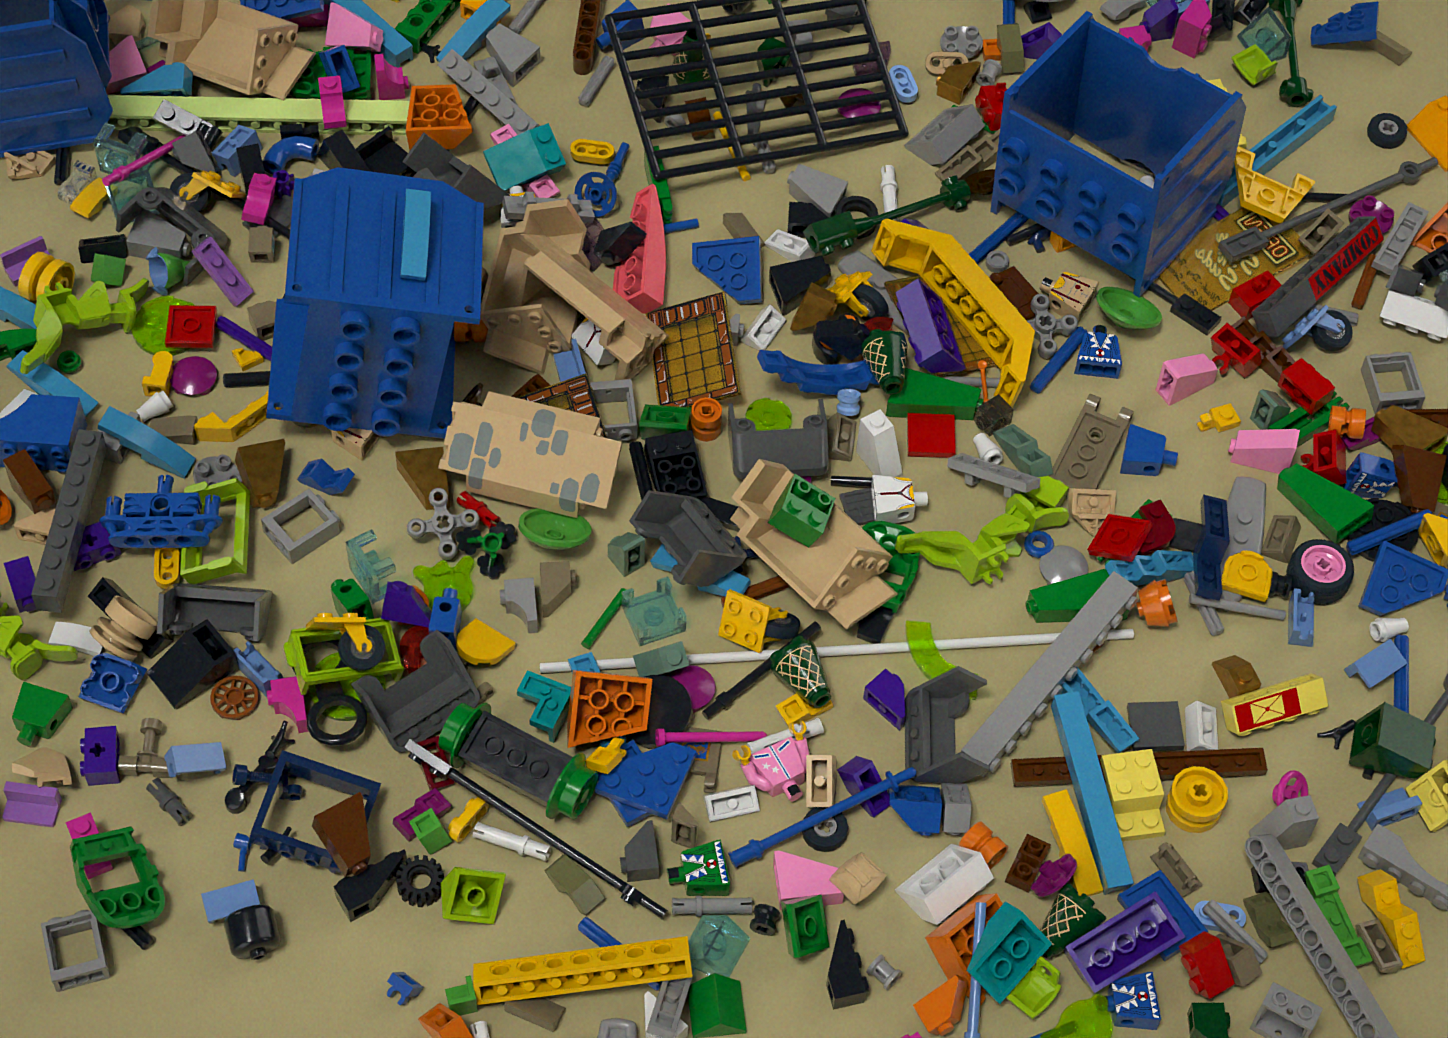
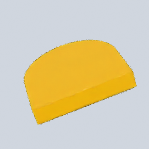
(1247, 575)
(482, 644)

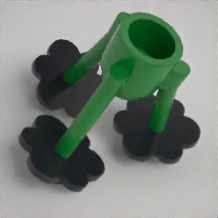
(498, 537)

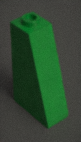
(934, 396)
(1324, 502)
(1065, 598)

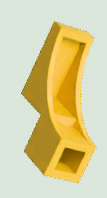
(1400, 922)

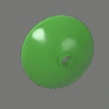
(1127, 309)
(554, 529)

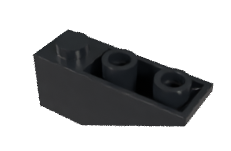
(364, 891)
(844, 979)

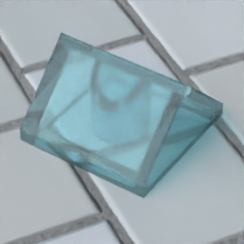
(1268, 35)
(122, 192)
(717, 945)

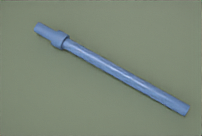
(975, 987)

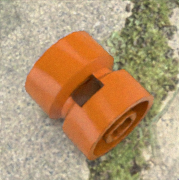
(465, 331)
(706, 419)
(1347, 422)
(980, 839)

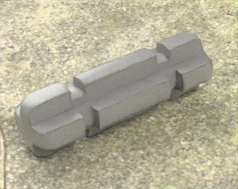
(763, 147)

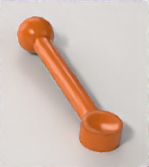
(982, 366)

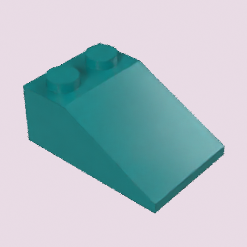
(525, 157)
(1006, 951)

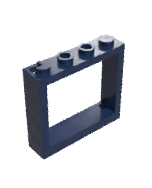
(320, 774)

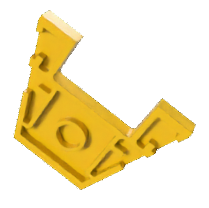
(1265, 194)

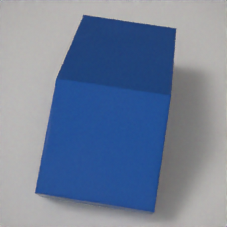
(322, 477)

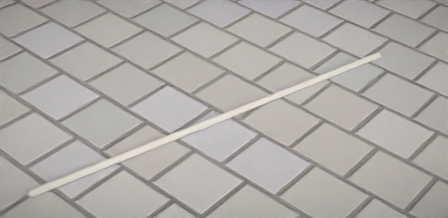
(845, 650)

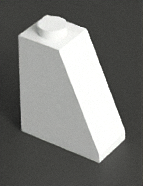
(878, 445)

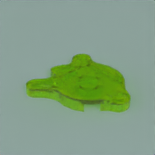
(442, 576)
(1083, 1020)

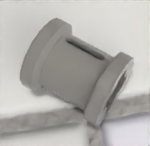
(988, 74)
(884, 972)

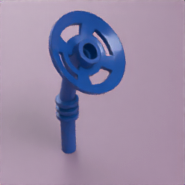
(599, 189)

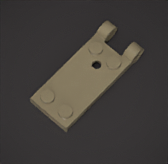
(1083, 457)

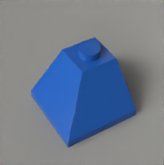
(918, 807)

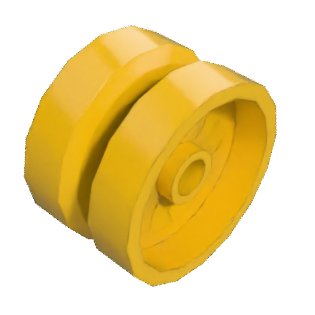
(44, 271)
(1196, 799)

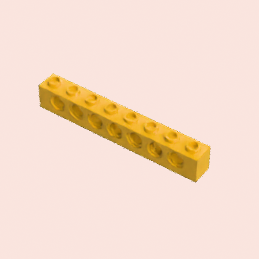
(582, 970)

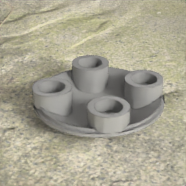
(962, 40)
(215, 470)
(1062, 564)

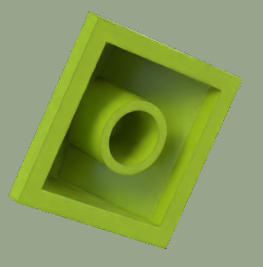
(471, 894)

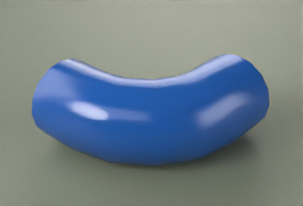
(289, 149)

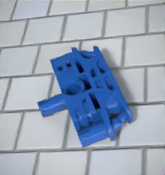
(149, 527)

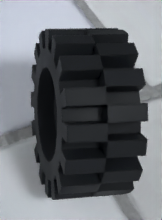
(416, 867)

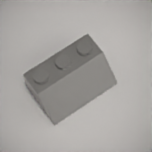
(946, 134)

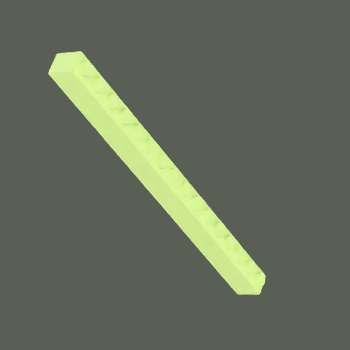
(261, 114)

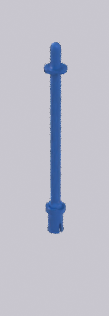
(756, 848)

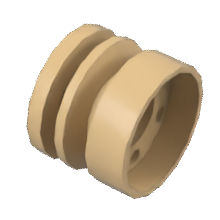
(121, 632)

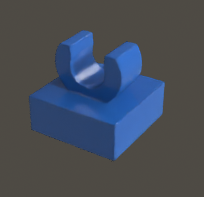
(405, 985)

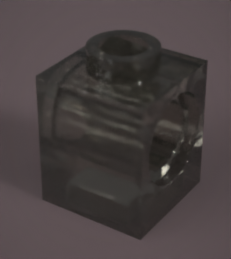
(993, 415)

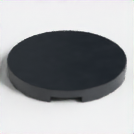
(1384, 514)
(668, 710)

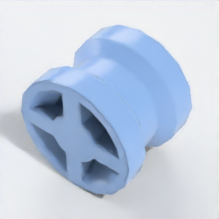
(848, 402)

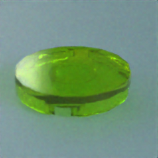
(769, 414)

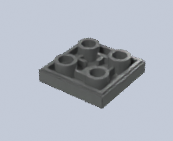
(1156, 725)

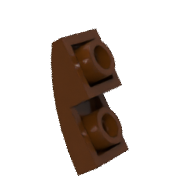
(699, 116)
(1027, 863)

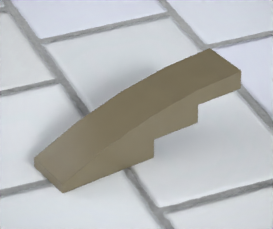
(971, 159)

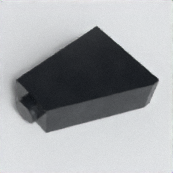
(340, 152)
(793, 279)

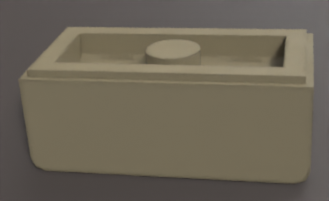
(1389, 48)
(739, 226)
(840, 437)
(1281, 538)
(684, 828)
(1379, 946)
(537, 1011)

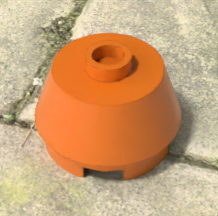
(1156, 604)

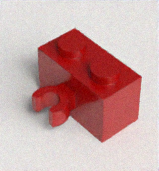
(991, 104)
(1252, 293)
(1235, 351)
(1306, 386)
(1327, 457)
(1206, 965)

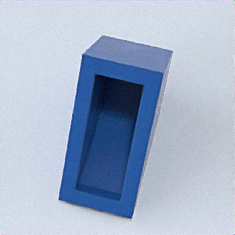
(336, 63)

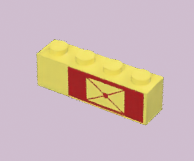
(1274, 704)

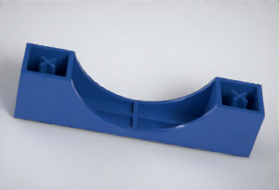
(45, 429)

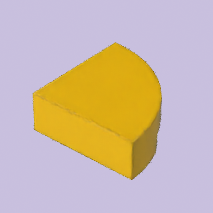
(247, 359)

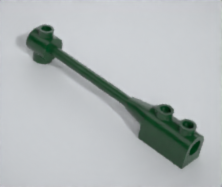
(1294, 88)
(843, 229)

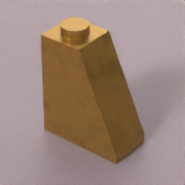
(1403, 427)
(261, 470)
(422, 473)

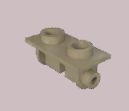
(1176, 869)

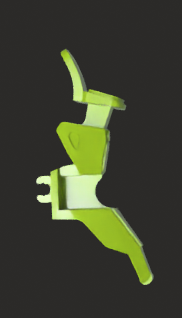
(90, 311)
(993, 543)
(24, 650)

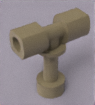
(146, 759)

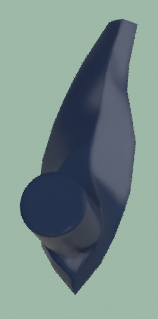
(1037, 239)

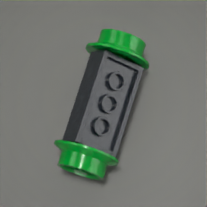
(518, 760)

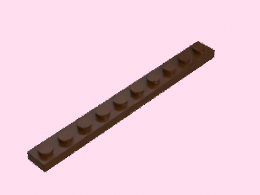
(1223, 761)

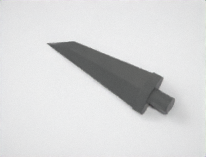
(754, 107)

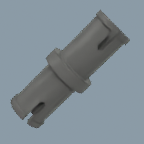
(169, 801)

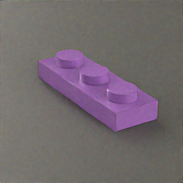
(222, 271)

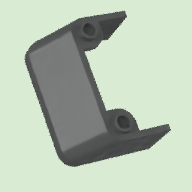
(454, 172)
(180, 214)
(800, 450)
(225, 607)
(931, 728)

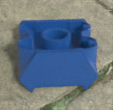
(111, 682)

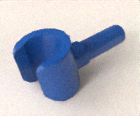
(241, 842)

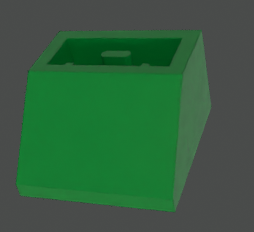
(802, 511)

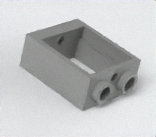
(1387, 363)
(619, 391)
(296, 550)
(81, 973)
(1273, 1015)

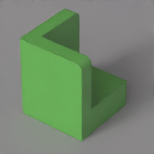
(108, 269)
(430, 831)
(462, 998)

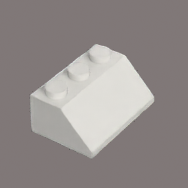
(1415, 313)
(945, 883)

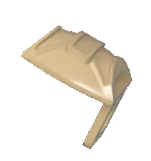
(858, 878)

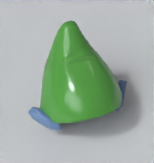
(165, 270)

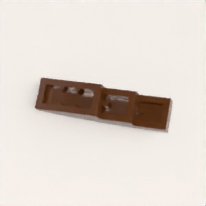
(1273, 358)

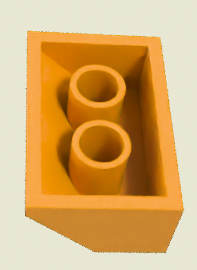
(1431, 130)

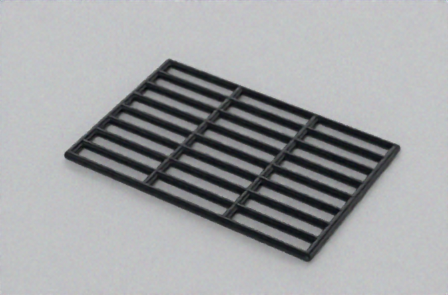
(723, 102)

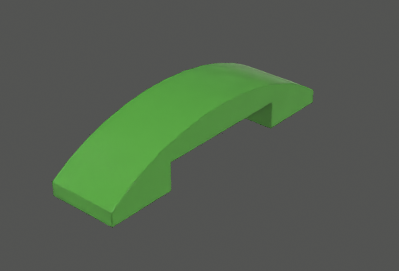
(1324, 890)

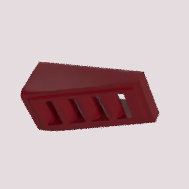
(429, 744)

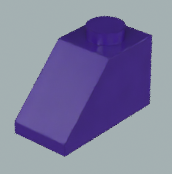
(1160, 19)
(1039, 40)
(22, 582)
(405, 605)
(886, 696)
(859, 775)

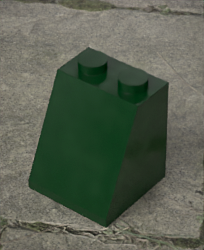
(1393, 742)

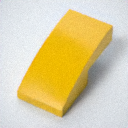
(90, 199)
(797, 709)

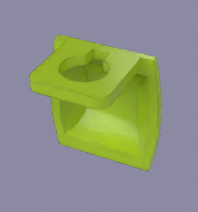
(1254, 64)
(1036, 989)

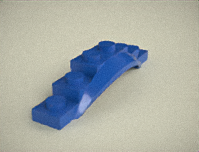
(817, 377)

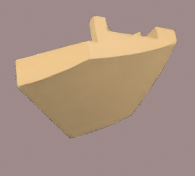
(125, 23)
(29, 165)
(1091, 507)
(45, 765)

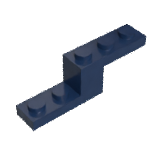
(1211, 547)

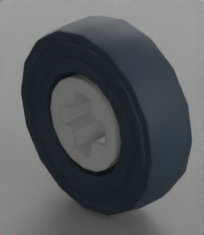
(1387, 139)
(828, 841)

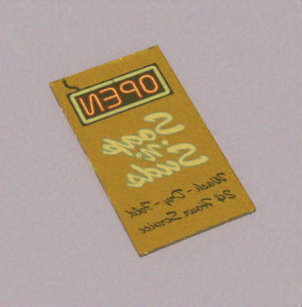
(1208, 274)

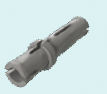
(711, 906)

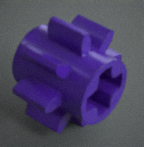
(284, 183)

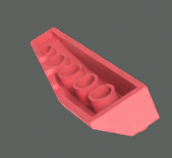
(642, 274)

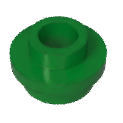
(67, 357)

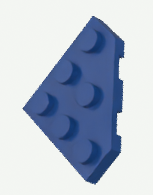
(1355, 25)
(732, 266)
(1400, 580)
(649, 779)

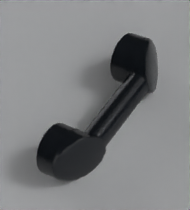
(235, 797)

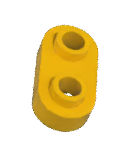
(592, 151)
(167, 567)
(464, 824)

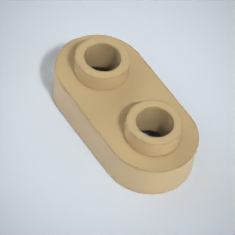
(945, 59)

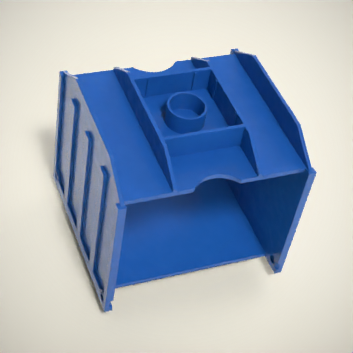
(53, 73)
(1135, 110)
(350, 332)

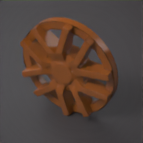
(234, 697)

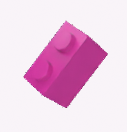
(1193, 29)

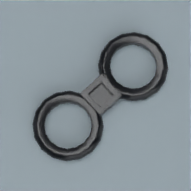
(330, 695)

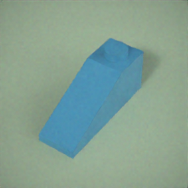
(164, 81)

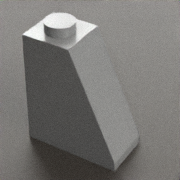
(512, 52)
(817, 188)
(153, 231)
(1289, 822)

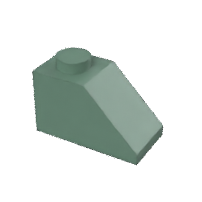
(1268, 409)
(627, 552)
(661, 660)

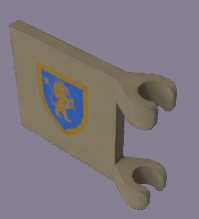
(706, 758)

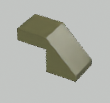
(1011, 48)
(575, 882)
(1267, 919)

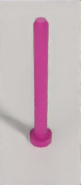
(663, 737)

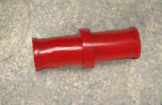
(484, 513)

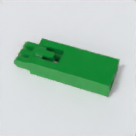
(662, 189)
(1298, 420)

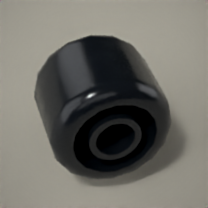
(252, 932)

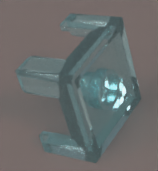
(114, 154)
(368, 567)
(654, 613)

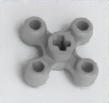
(1046, 325)
(432, 524)

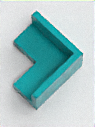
(552, 702)

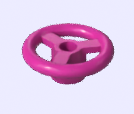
(1283, 791)

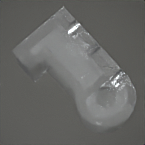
(77, 181)

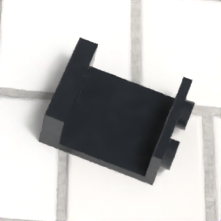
(384, 155)

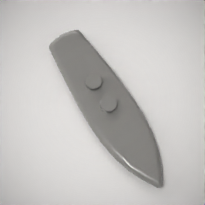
(858, 261)
(1245, 521)

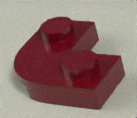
(1162, 530)

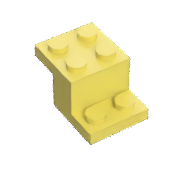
(1134, 793)
(1433, 793)

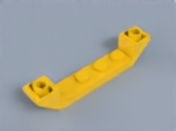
(213, 429)

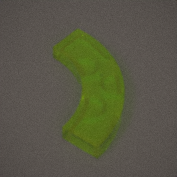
(925, 652)

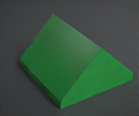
(664, 420)
(804, 925)
(716, 1007)

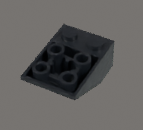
(675, 464)
(193, 664)

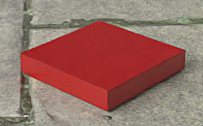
(191, 326)
(931, 435)
(1120, 537)

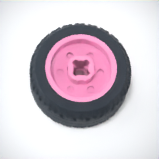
(1321, 569)

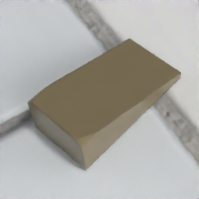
(177, 429)

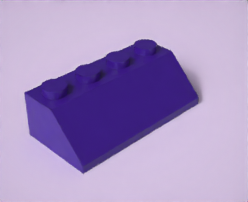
(929, 328)
(1123, 942)

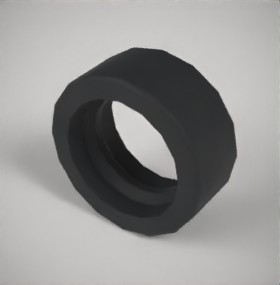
(861, 204)

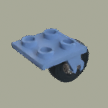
(1327, 327)

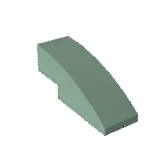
(1023, 451)

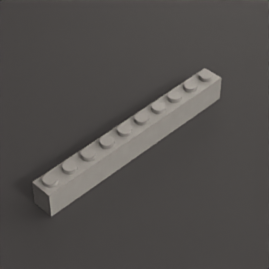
(1050, 671)

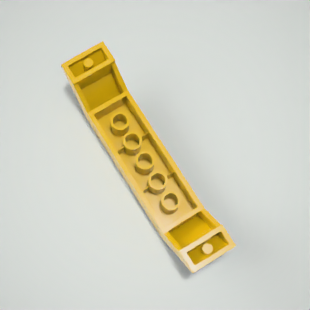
(966, 293)

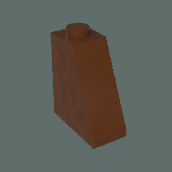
(1418, 476)
(29, 482)
(345, 834)

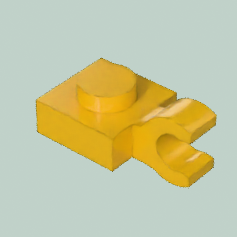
(1221, 417)
(606, 759)

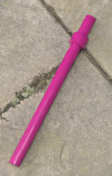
(122, 172)

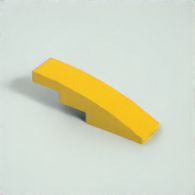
(1072, 840)

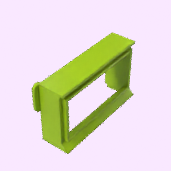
(191, 557)
(296, 659)

